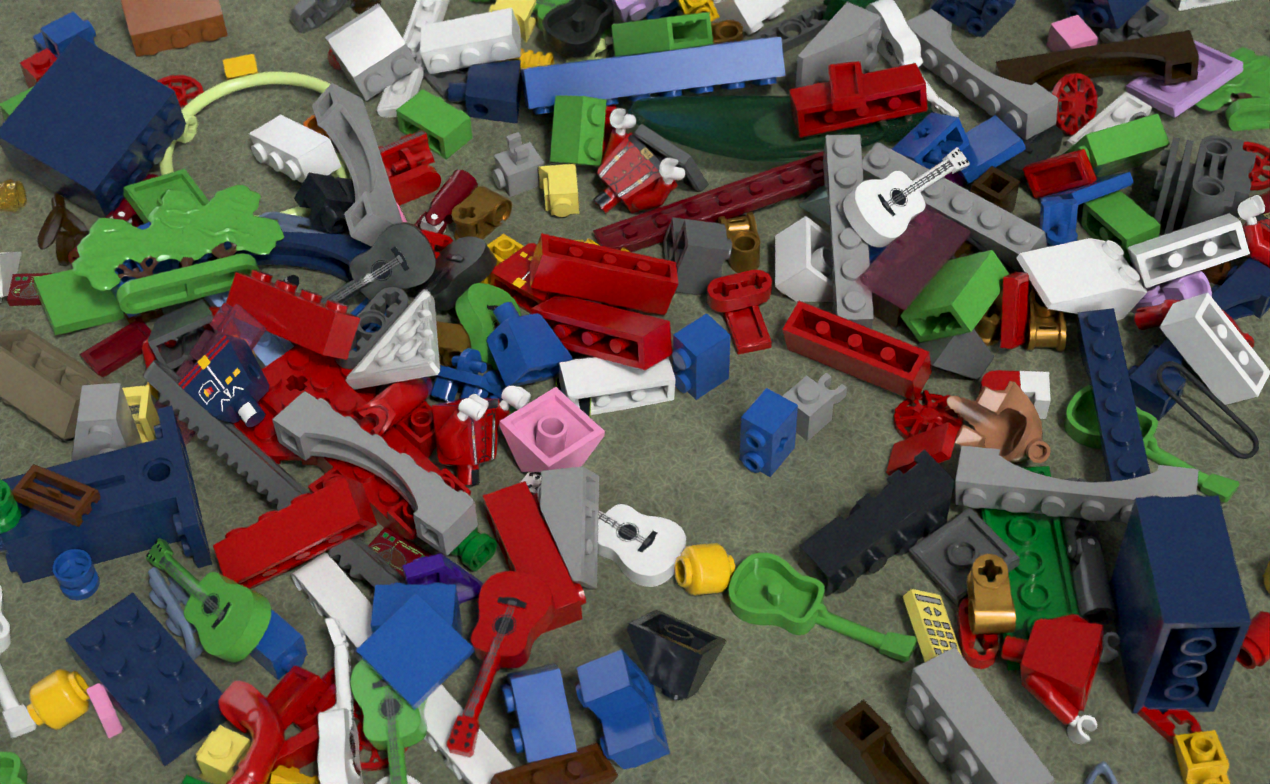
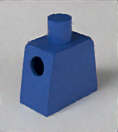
(525, 347)

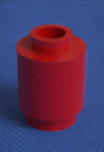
(1256, 644)

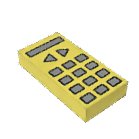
(930, 623)

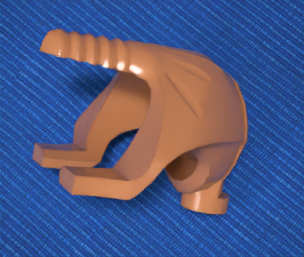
(1002, 422)

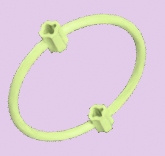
(240, 83)

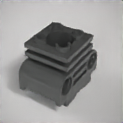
(1202, 189)

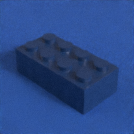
(148, 678)

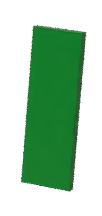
(1043, 580)

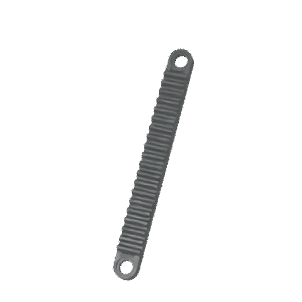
(261, 471)

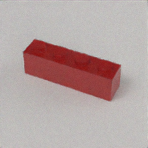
(888, 95)
(603, 274)
(295, 315)
(607, 331)
(857, 350)
(295, 533)
(531, 549)

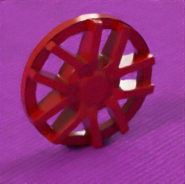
(924, 416)

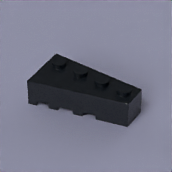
(879, 526)

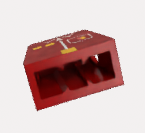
(514, 278)

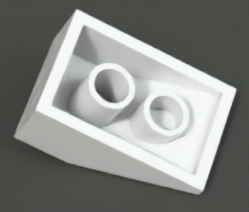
(1083, 277)

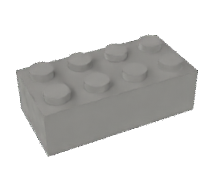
(969, 726)

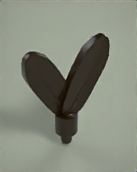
(58, 218)

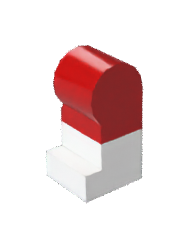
(1033, 383)

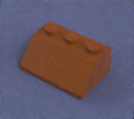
(172, 23)

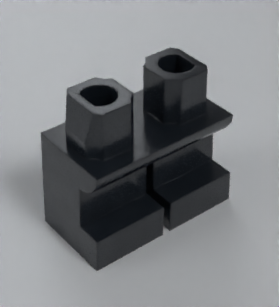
(327, 200)

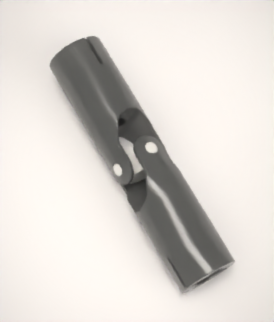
(1088, 569)

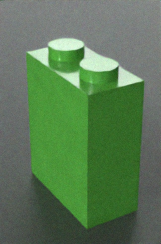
(662, 34)
(1123, 145)
(956, 297)

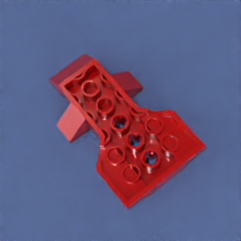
(323, 378)

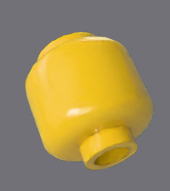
(704, 569)
(58, 699)

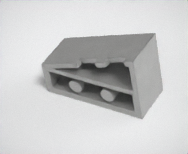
(103, 421)

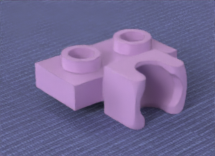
(1179, 289)

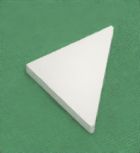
(405, 350)

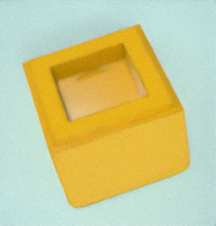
(240, 66)

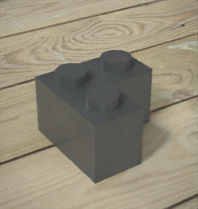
(698, 252)

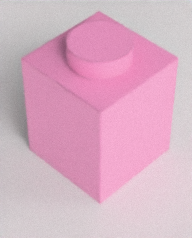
(1070, 34)

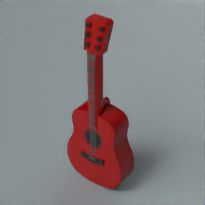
(512, 616)

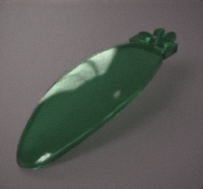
(752, 126)

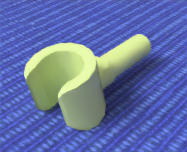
(600, 52)

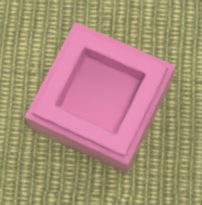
(105, 710)

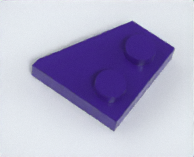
(442, 570)

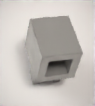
(517, 167)
(814, 404)

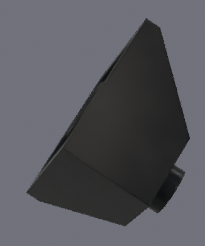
(674, 653)

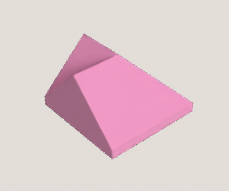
(550, 433)

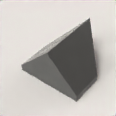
(960, 354)

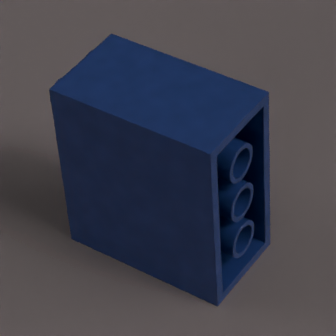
(91, 127)
(1178, 603)

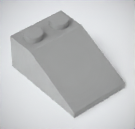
(846, 38)

